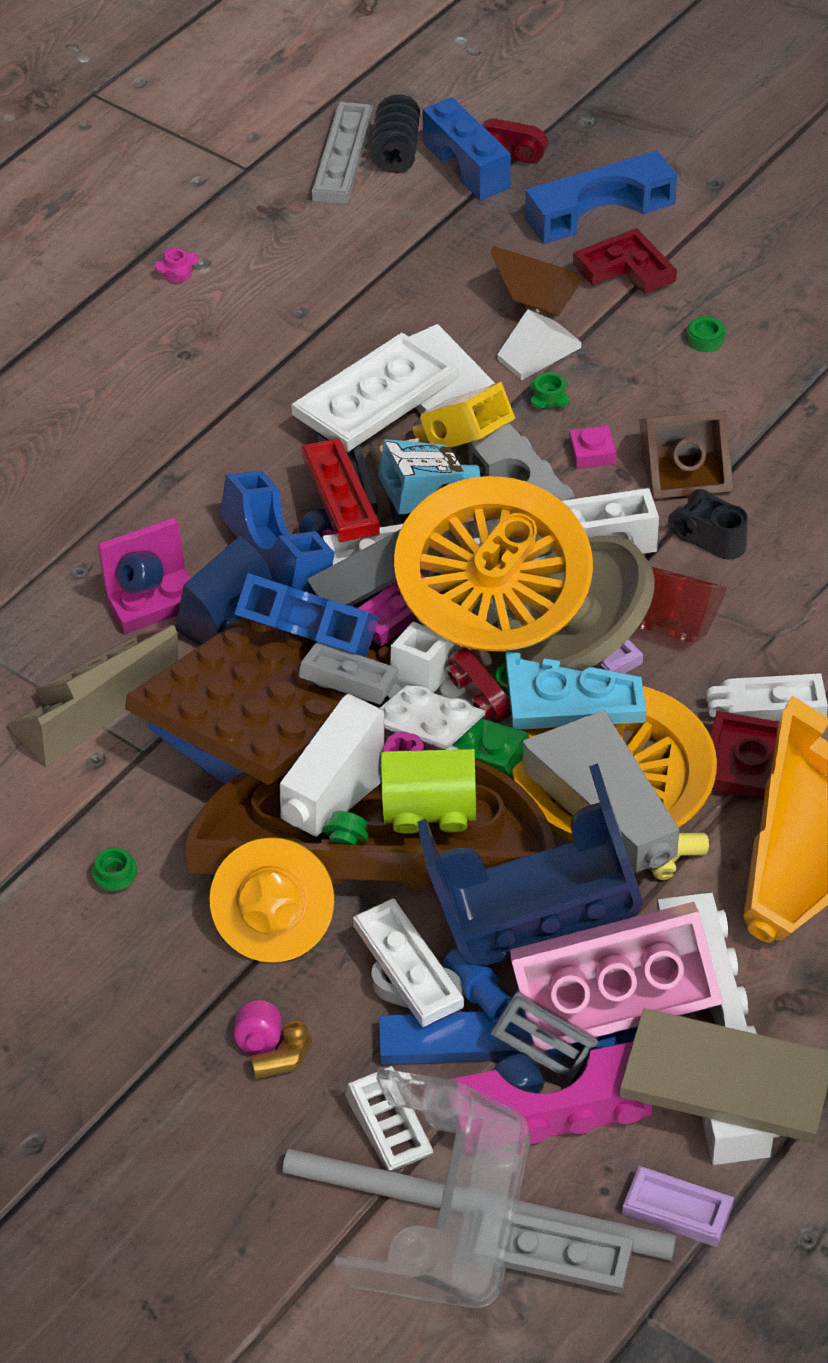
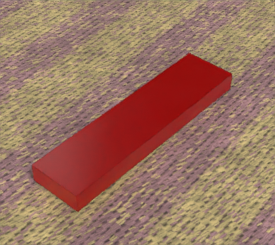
(340, 490)

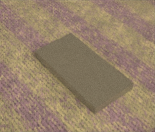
(727, 1075)

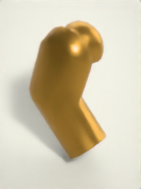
(287, 1056)

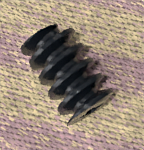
(395, 133)

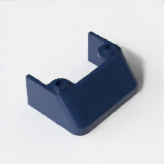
(538, 894)

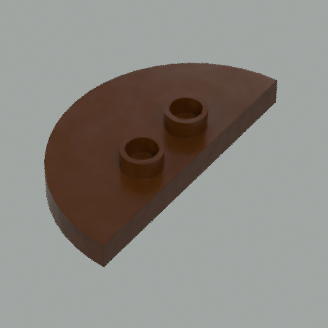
(247, 809)

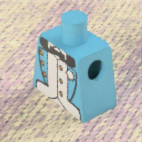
(418, 469)

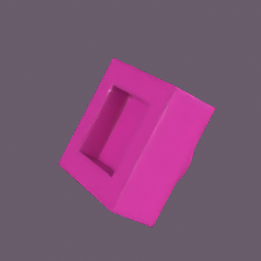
(592, 447)

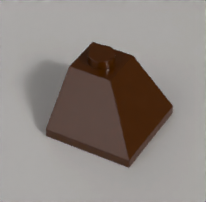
(535, 282)

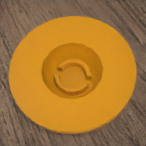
(272, 899)

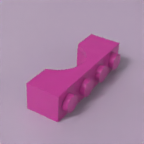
(576, 1109)

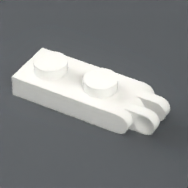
(766, 695)

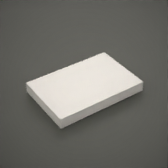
(469, 373)

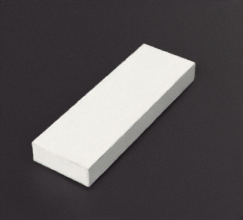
(408, 962)

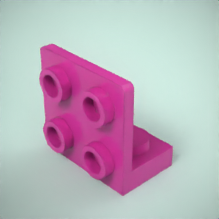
(146, 608)

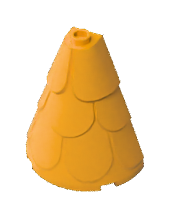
(792, 848)

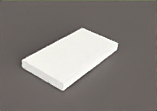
(374, 391)

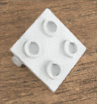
(430, 716)

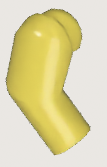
(688, 845)

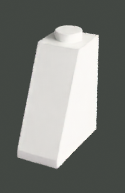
(335, 767)

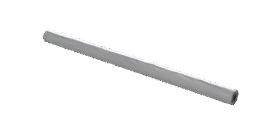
(430, 1193)

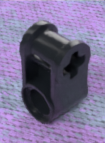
(714, 524)

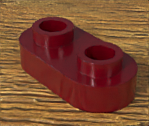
(522, 140)
(486, 694)

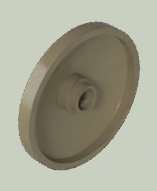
(610, 614)

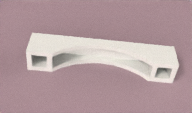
(725, 1140)

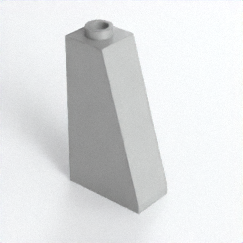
(561, 764)

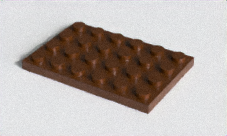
(243, 698)

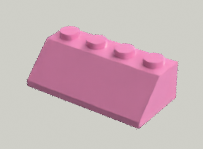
(617, 969)

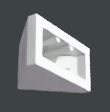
(535, 345)

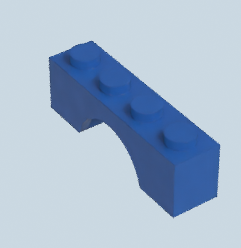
(637, 183)
(254, 511)

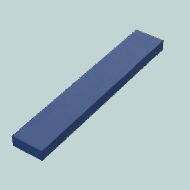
(461, 1039)

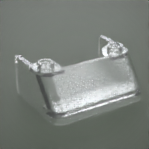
(469, 1248)

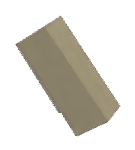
(92, 694)

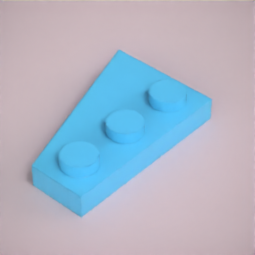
(555, 695)

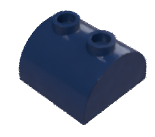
(214, 592)

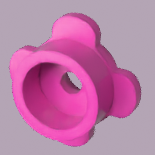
(176, 265)

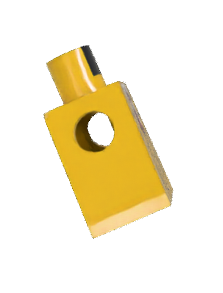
(454, 419)

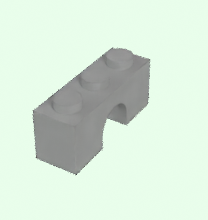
(511, 456)

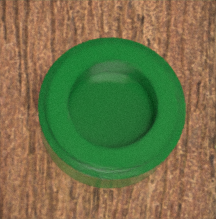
(706, 334)

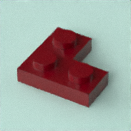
(626, 254)

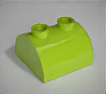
(428, 787)

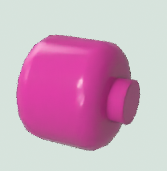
(257, 1027)

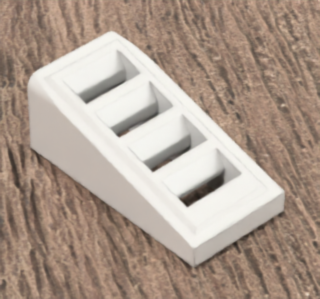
(358, 1095)

